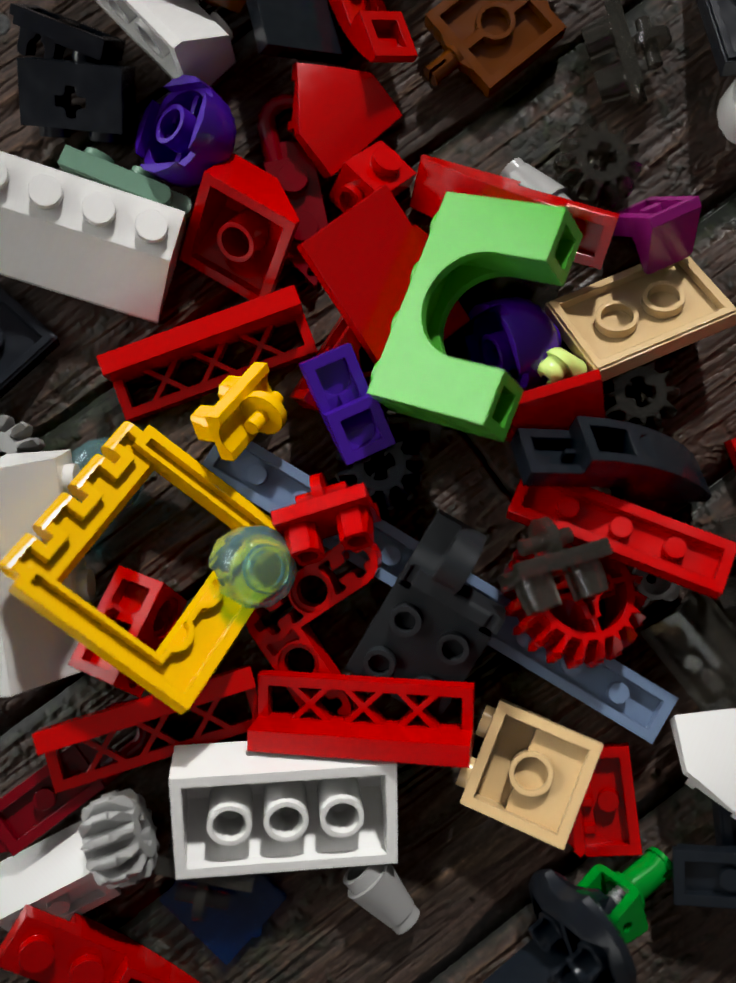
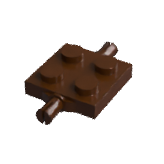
(490, 39)

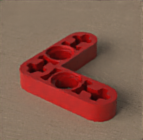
(296, 631)

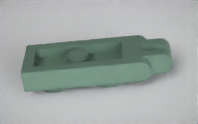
(100, 168)

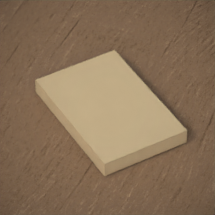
(640, 316)

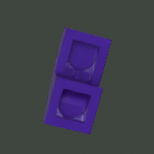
(346, 408)

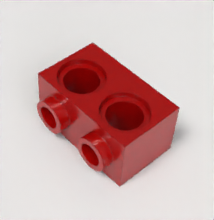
(141, 608)

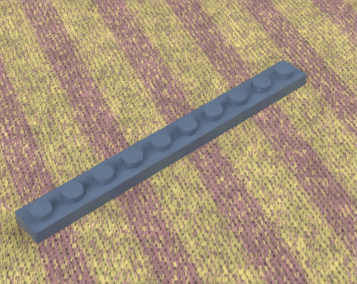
(605, 688)

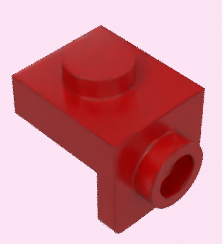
(368, 172)

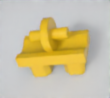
(242, 412)

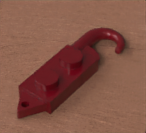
(297, 177)
(34, 806)

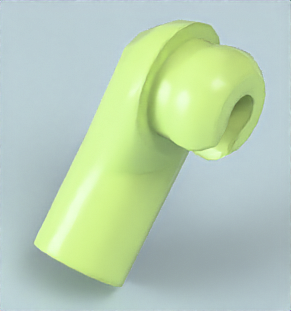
(560, 365)

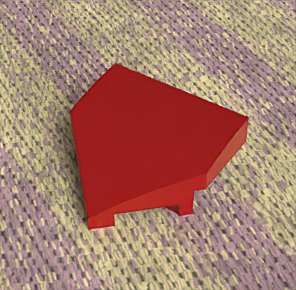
(337, 113)
(608, 813)

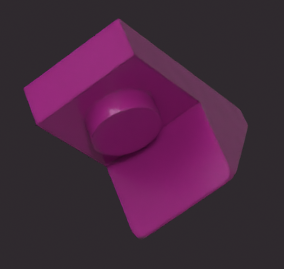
(661, 229)

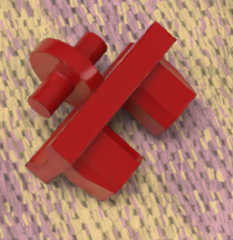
(325, 513)

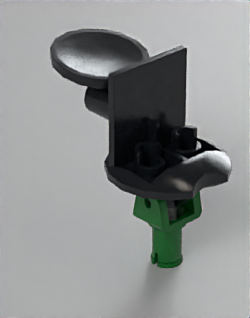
(587, 926)

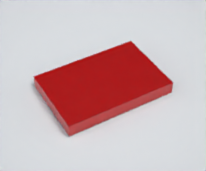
(367, 267)

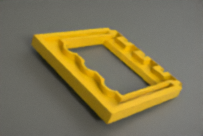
(71, 528)

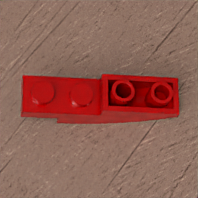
(438, 176)
(80, 952)

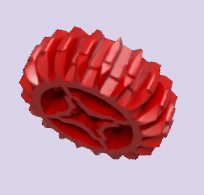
(574, 627)

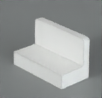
(50, 878)

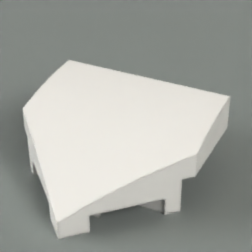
(708, 753)

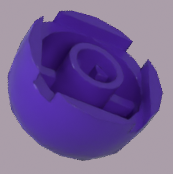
(185, 133)
(512, 337)

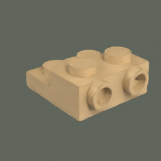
(529, 772)

